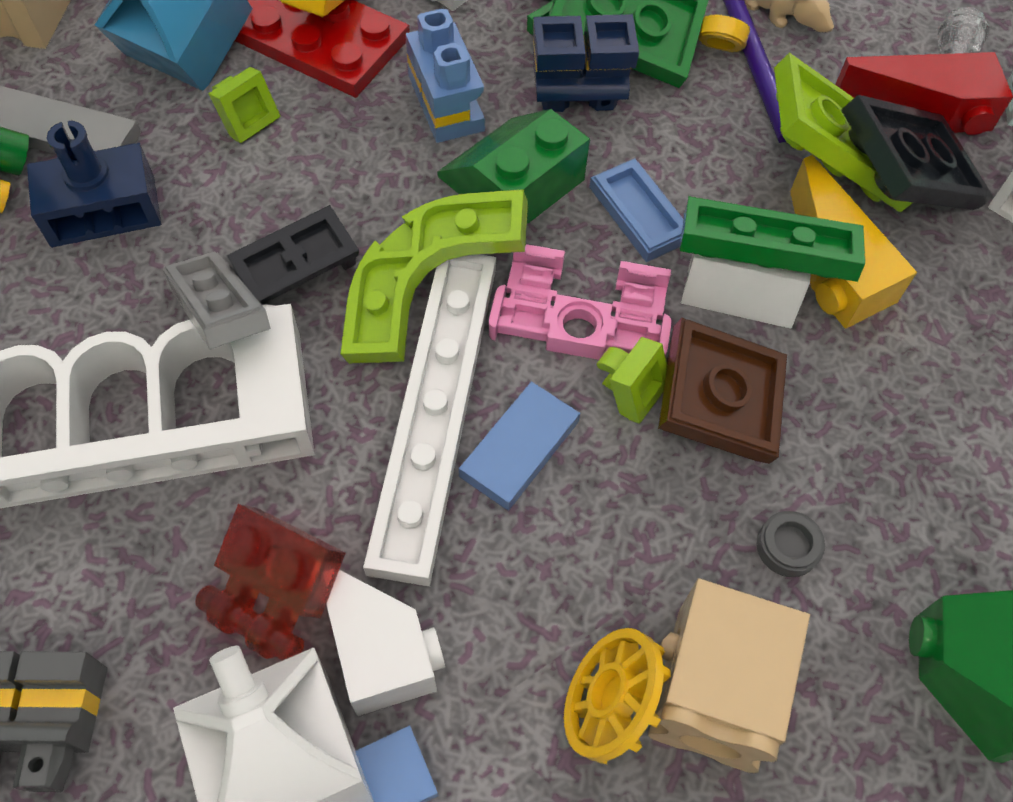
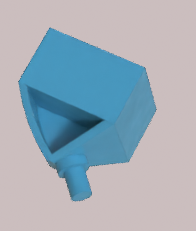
(175, 35)

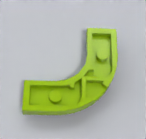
(430, 236)

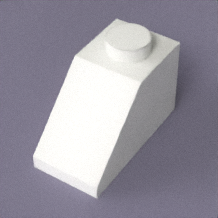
(381, 646)

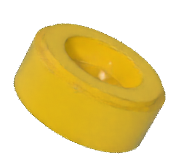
(724, 33)

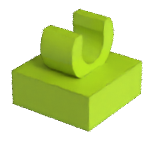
(244, 104)
(635, 377)

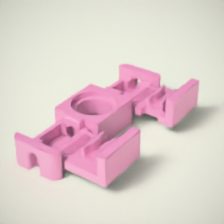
(532, 317)

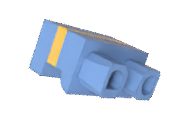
(444, 77)

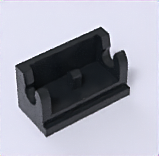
(294, 255)

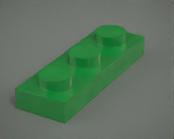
(773, 239)

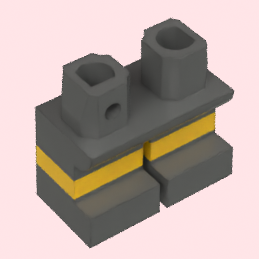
(47, 713)

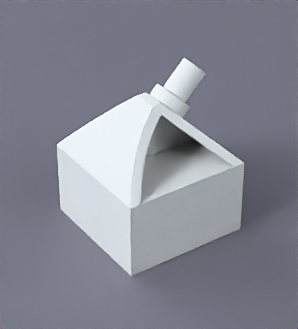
(270, 735)

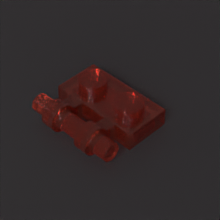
(281, 564)

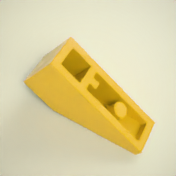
(885, 269)

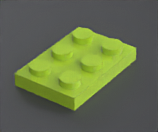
(814, 122)

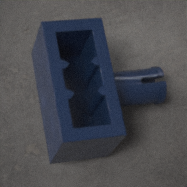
(90, 191)

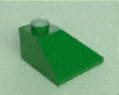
(968, 665)

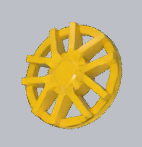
(624, 684)

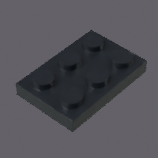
(915, 155)

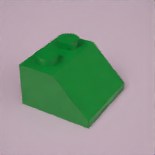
(526, 153)

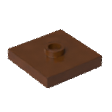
(724, 392)

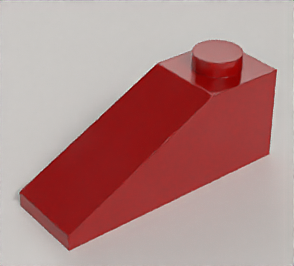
(960, 86)

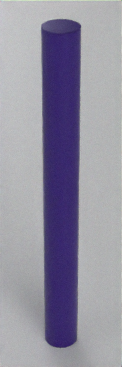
(758, 65)

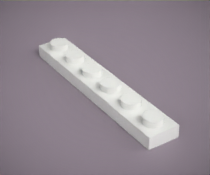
(431, 423)

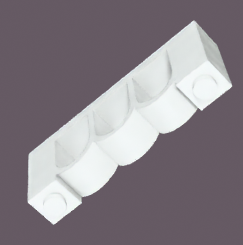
(270, 400)

